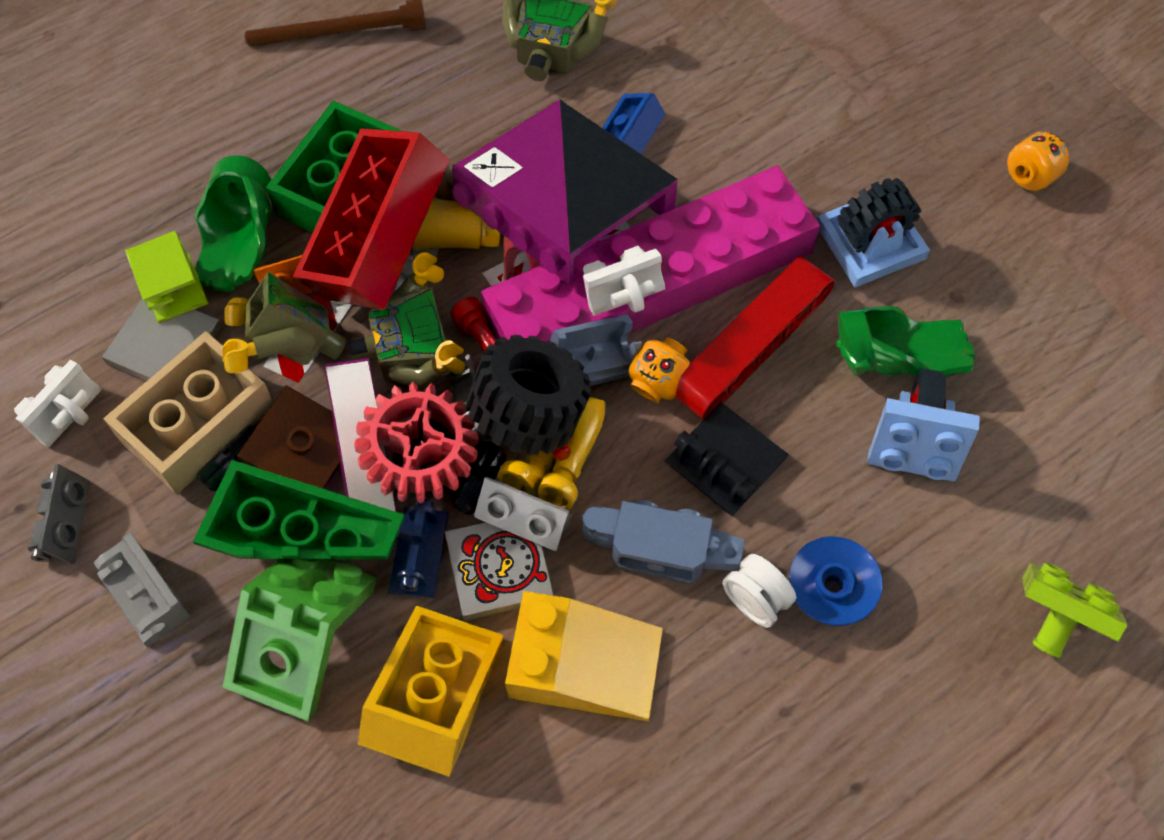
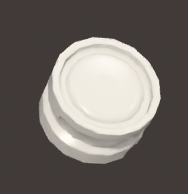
(759, 590)

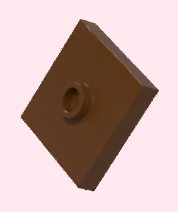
(294, 440)

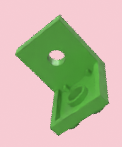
(293, 613)

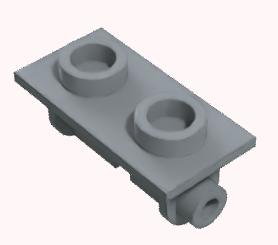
(522, 514)

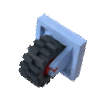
(875, 232)

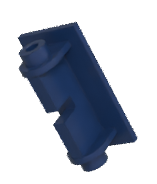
(419, 551)

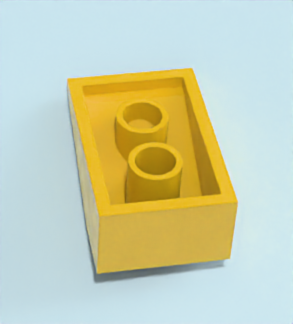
(582, 658)
(429, 691)

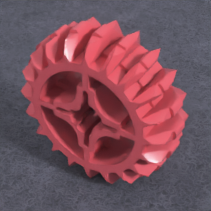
(383, 429)

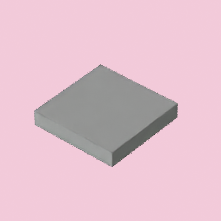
(147, 346)

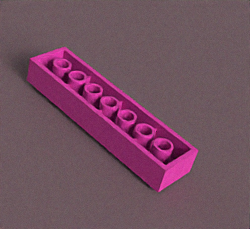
(703, 253)

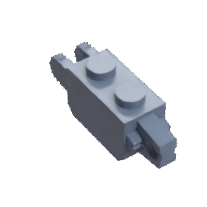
(661, 540)

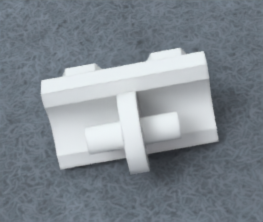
(623, 282)
(58, 403)

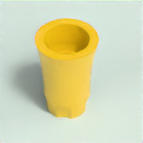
(454, 226)

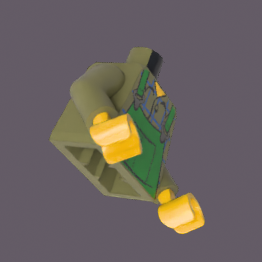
(553, 32)
(278, 322)
(409, 332)

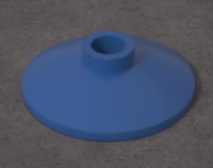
(846, 564)

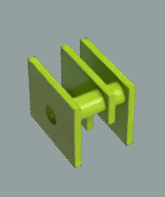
(162, 268)

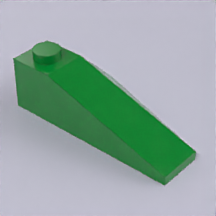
(283, 518)

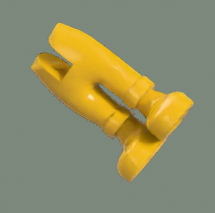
(558, 485)

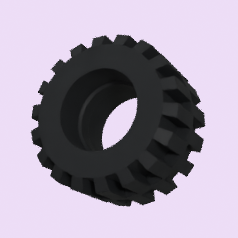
(528, 394)

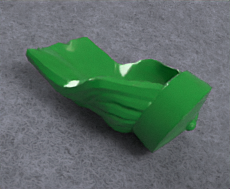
(232, 223)
(894, 344)

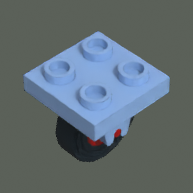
(923, 431)

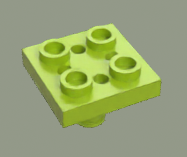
(1068, 606)

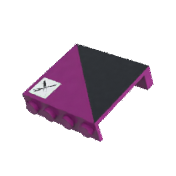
(559, 186)

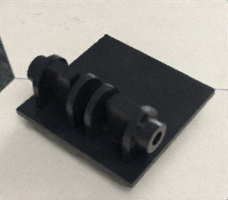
(725, 458)

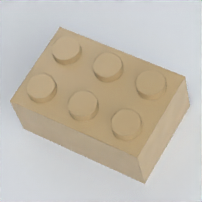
(188, 412)

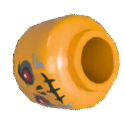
(1039, 158)
(658, 369)

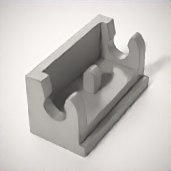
(140, 590)

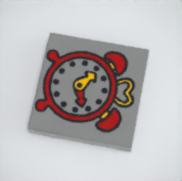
(494, 569)

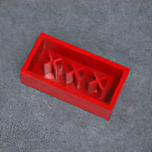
(372, 217)

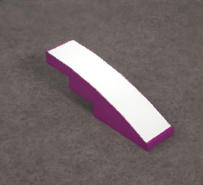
(350, 392)

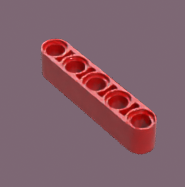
(753, 336)

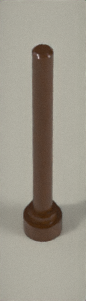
(407, 15)

